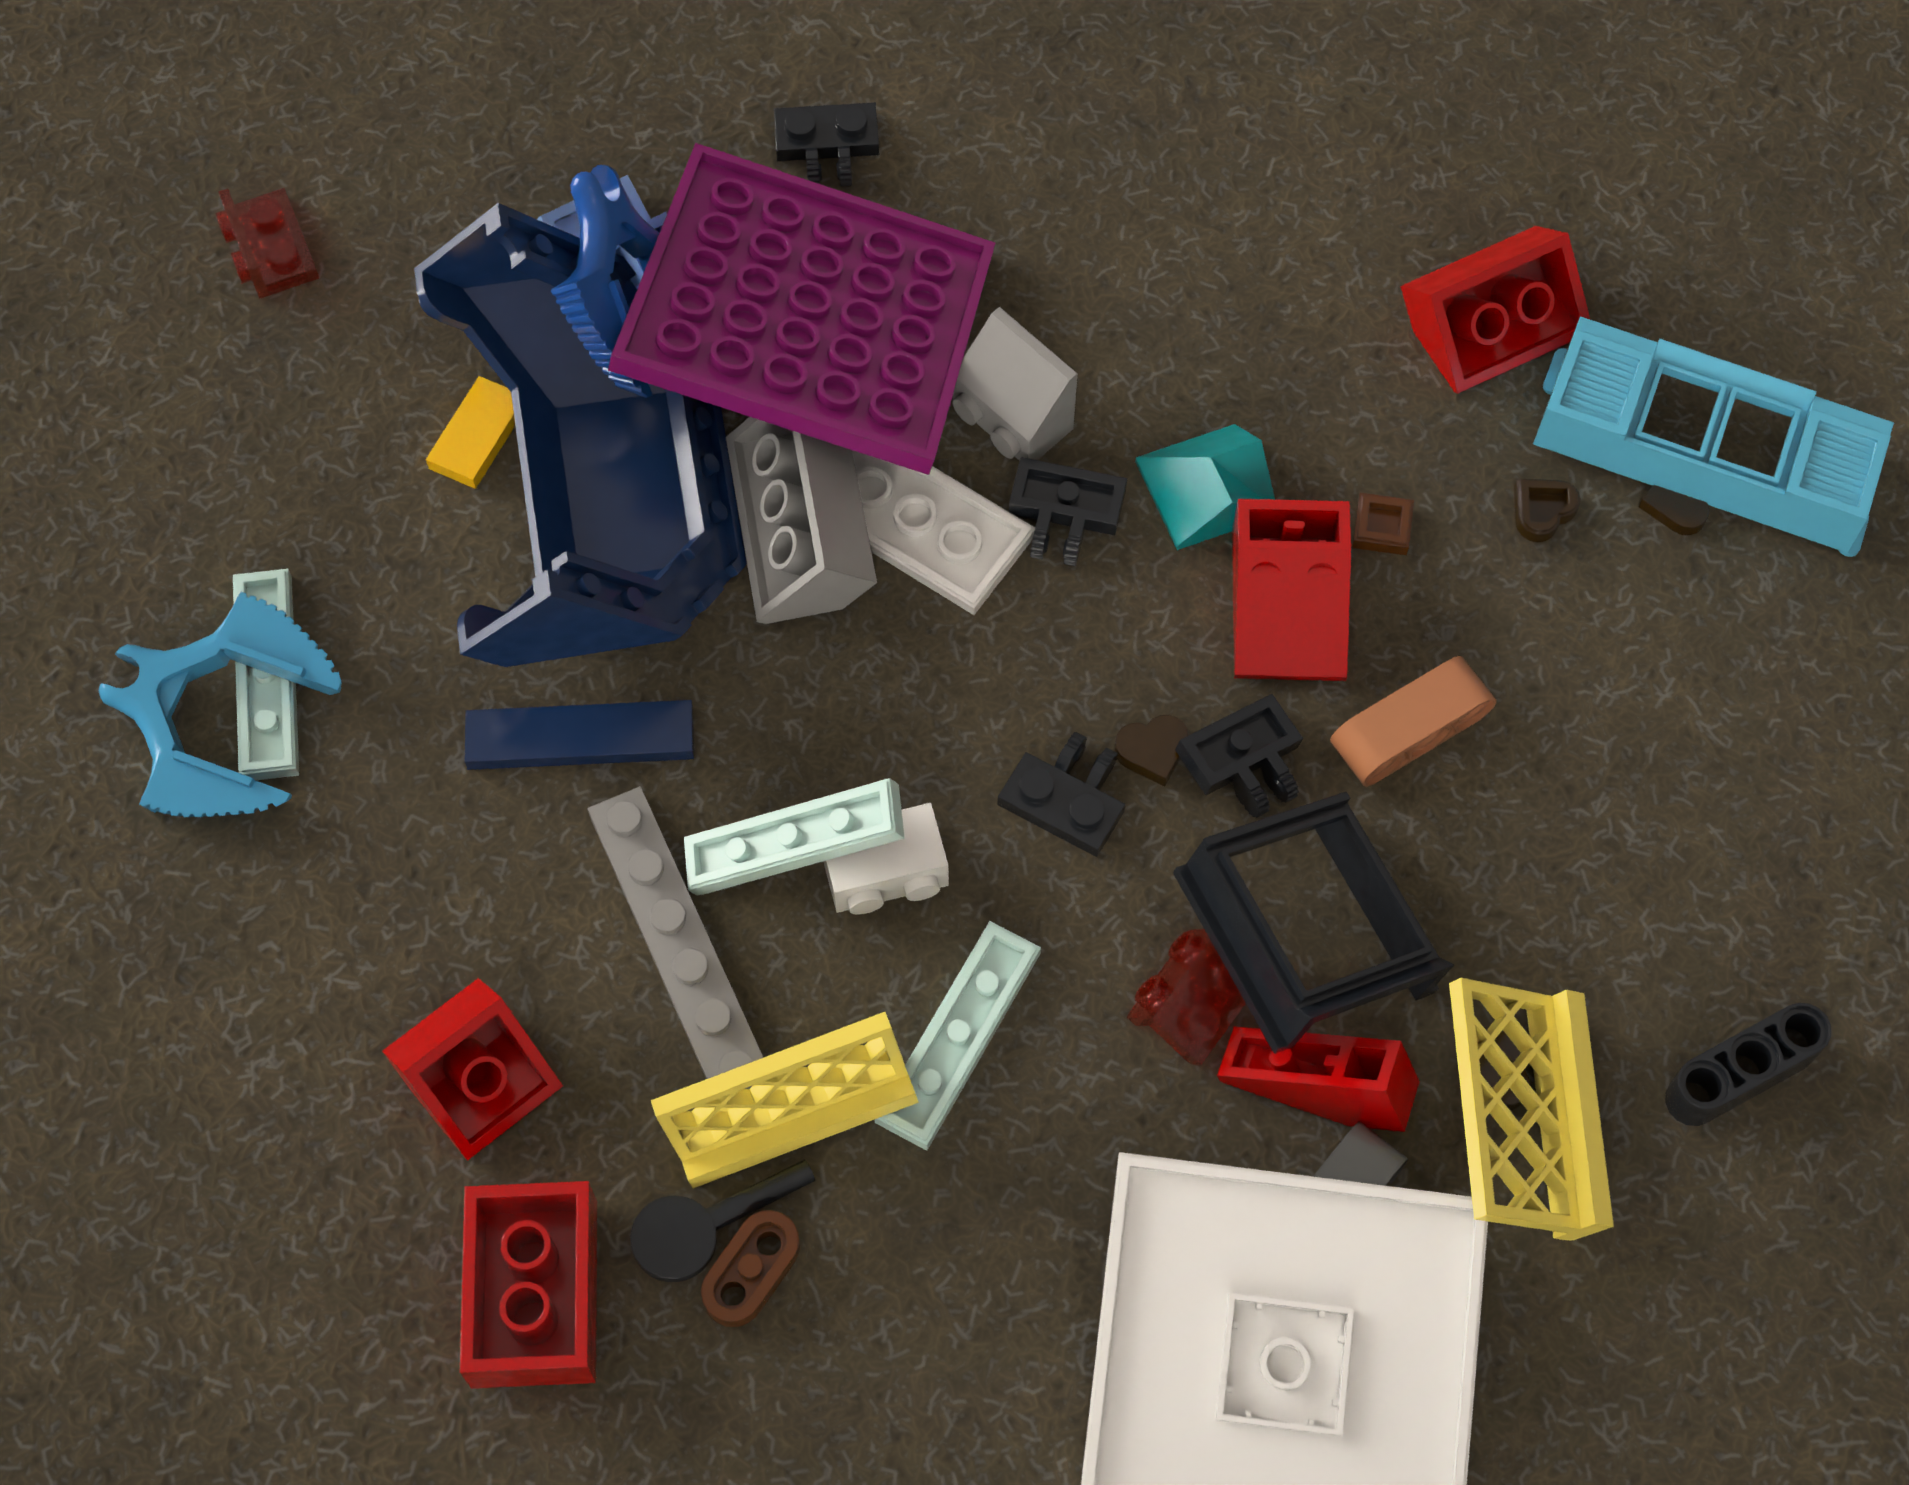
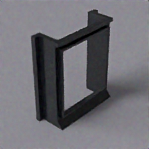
(1252, 950)

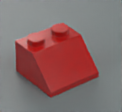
(473, 1068)

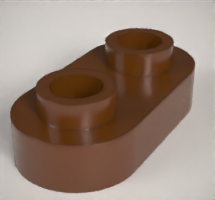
(749, 1269)

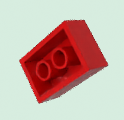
(529, 1285)

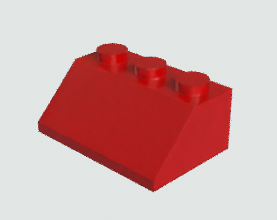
(1498, 306)

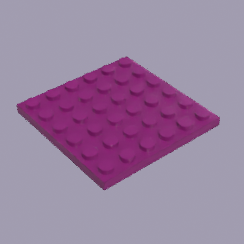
(805, 308)

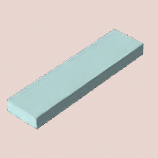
(264, 701)
(794, 837)
(962, 1031)

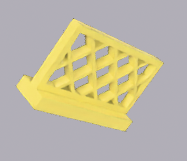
(787, 1101)
(1562, 1106)

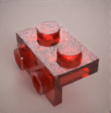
(1189, 998)

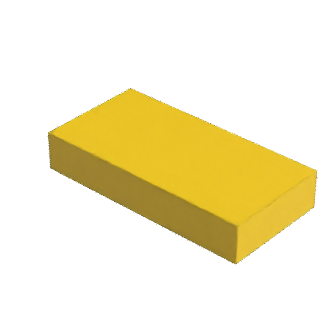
(474, 434)

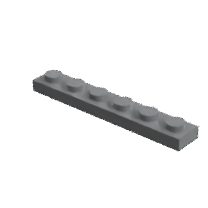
(674, 933)

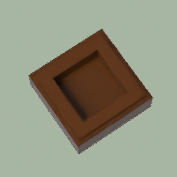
(1383, 524)

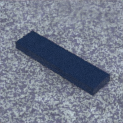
(579, 734)

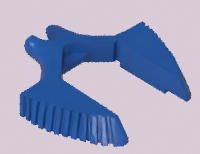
(589, 295)

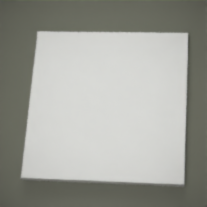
(1283, 1331)

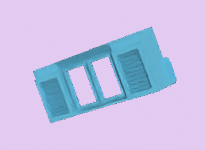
(1825, 466)

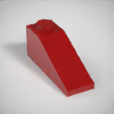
(1327, 1076)

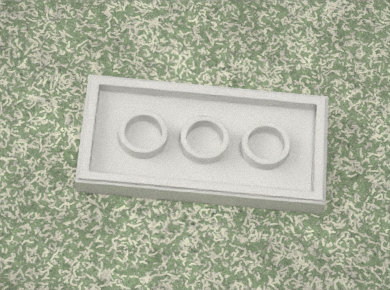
(939, 530)

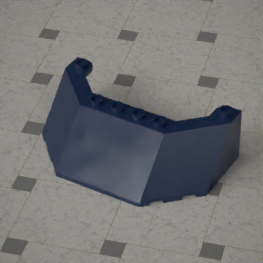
(619, 488)

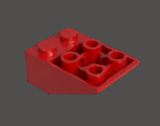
(1291, 589)

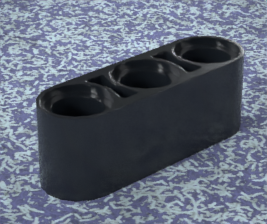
(1764, 1044)

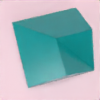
(1202, 480)

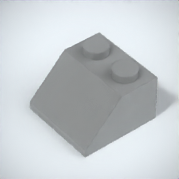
(1015, 389)

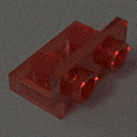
(269, 242)

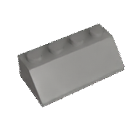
(799, 521)

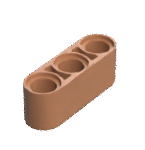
(1412, 720)

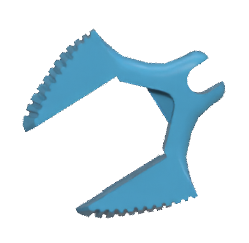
(249, 635)

